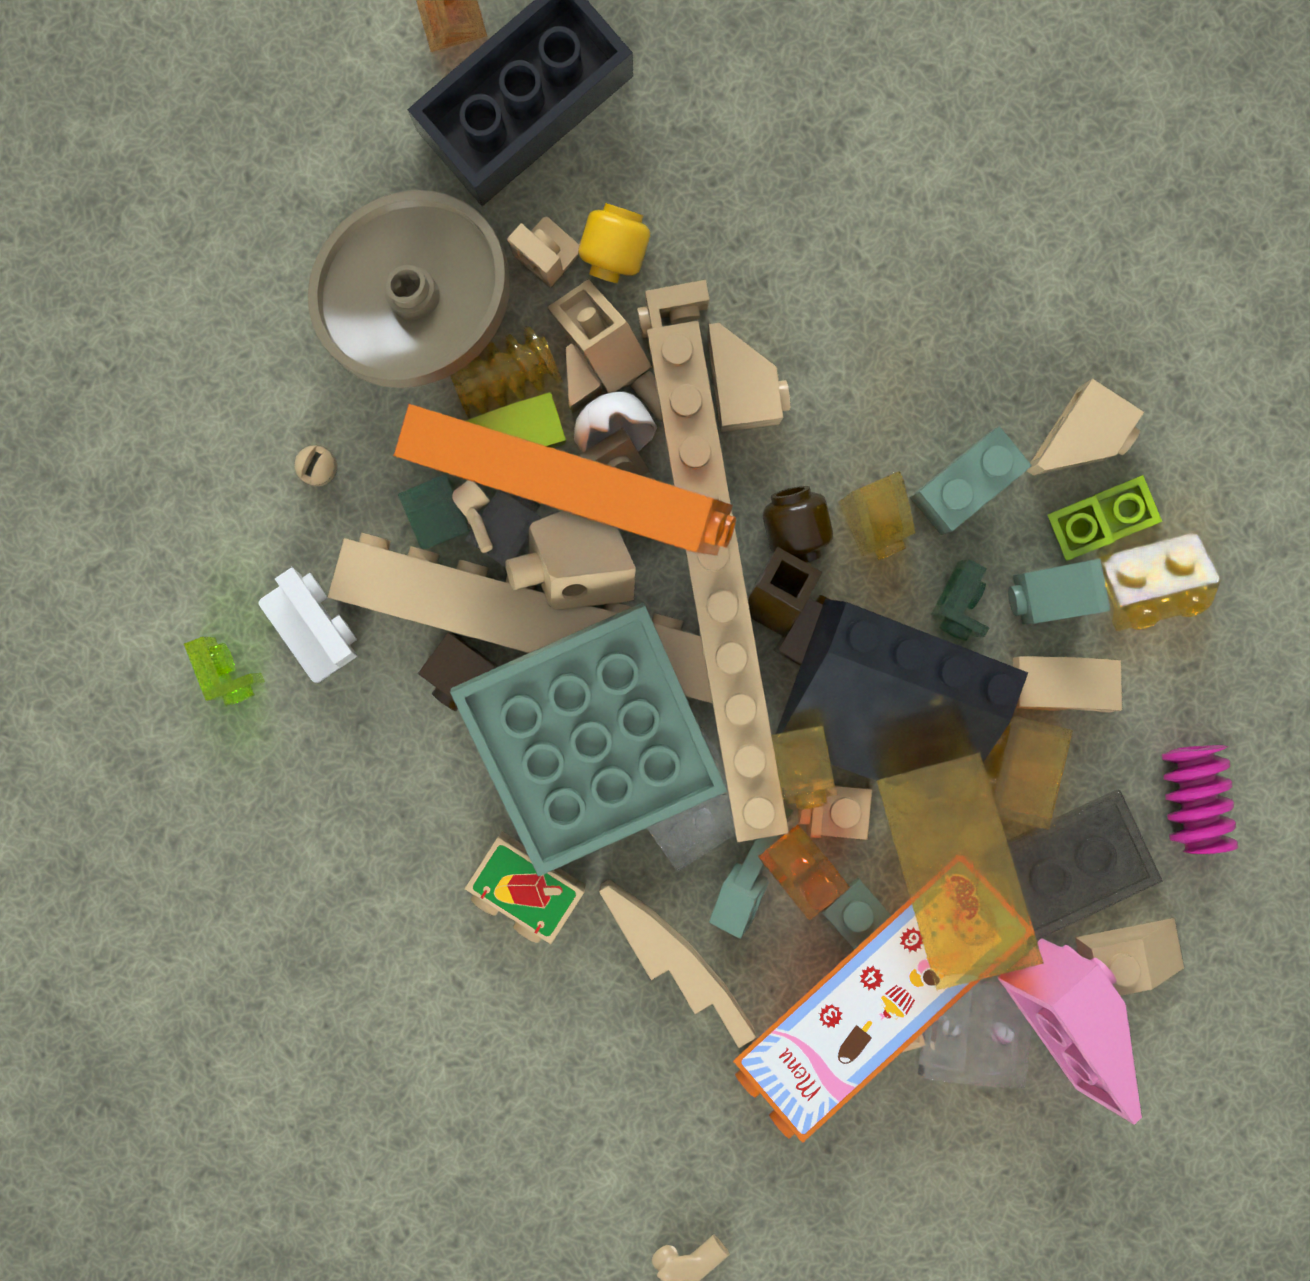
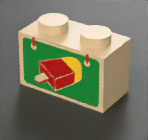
(511, 885)

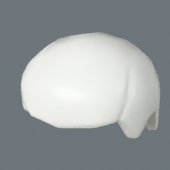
(608, 415)

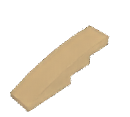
(664, 949)

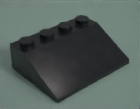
(897, 694)

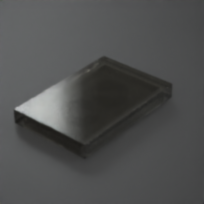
(1082, 863)

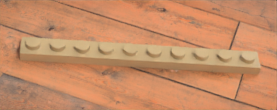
(719, 588)

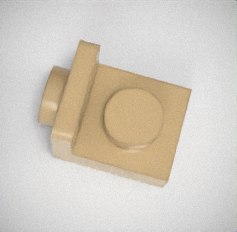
(544, 249)
(677, 302)
(843, 816)

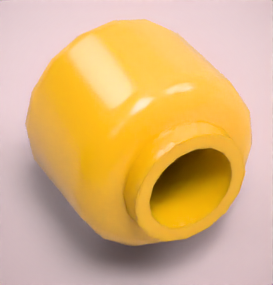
(614, 242)

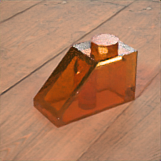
(804, 872)

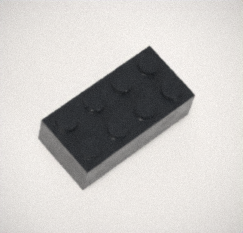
(522, 93)

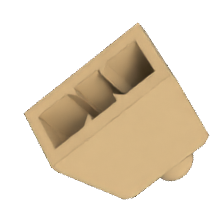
(575, 562)

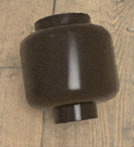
(798, 522)

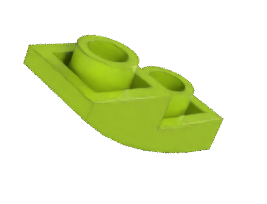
(527, 419)
(1104, 518)

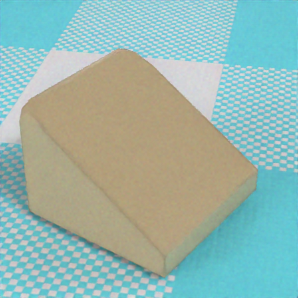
(582, 380)

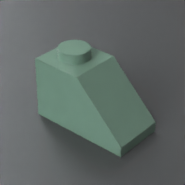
(1059, 592)

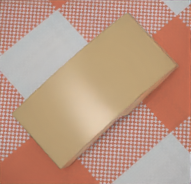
(1070, 683)

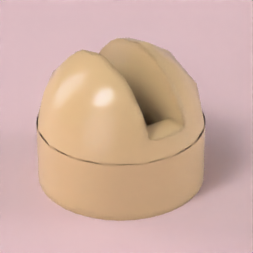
(323, 468)

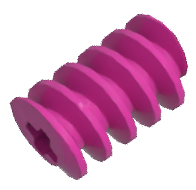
(1199, 799)

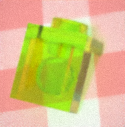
(212, 667)

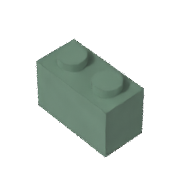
(970, 481)

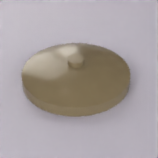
(409, 289)

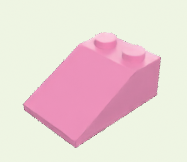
(1081, 1024)

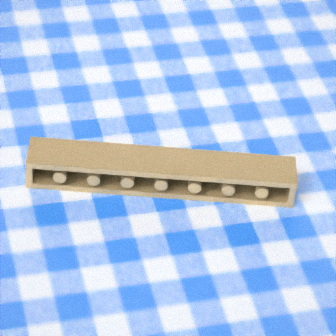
(486, 608)

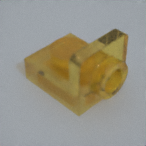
(804, 767)

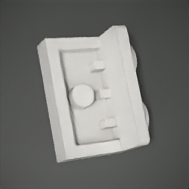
(306, 627)

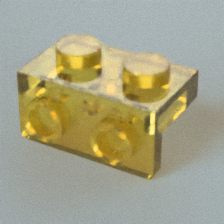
(1159, 581)

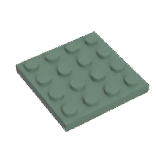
(589, 739)

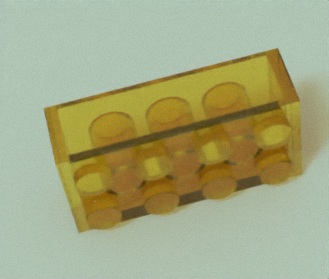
(959, 872)

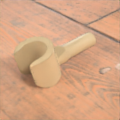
(470, 500)

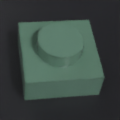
(856, 913)

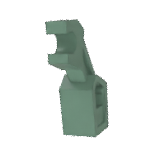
(744, 889)

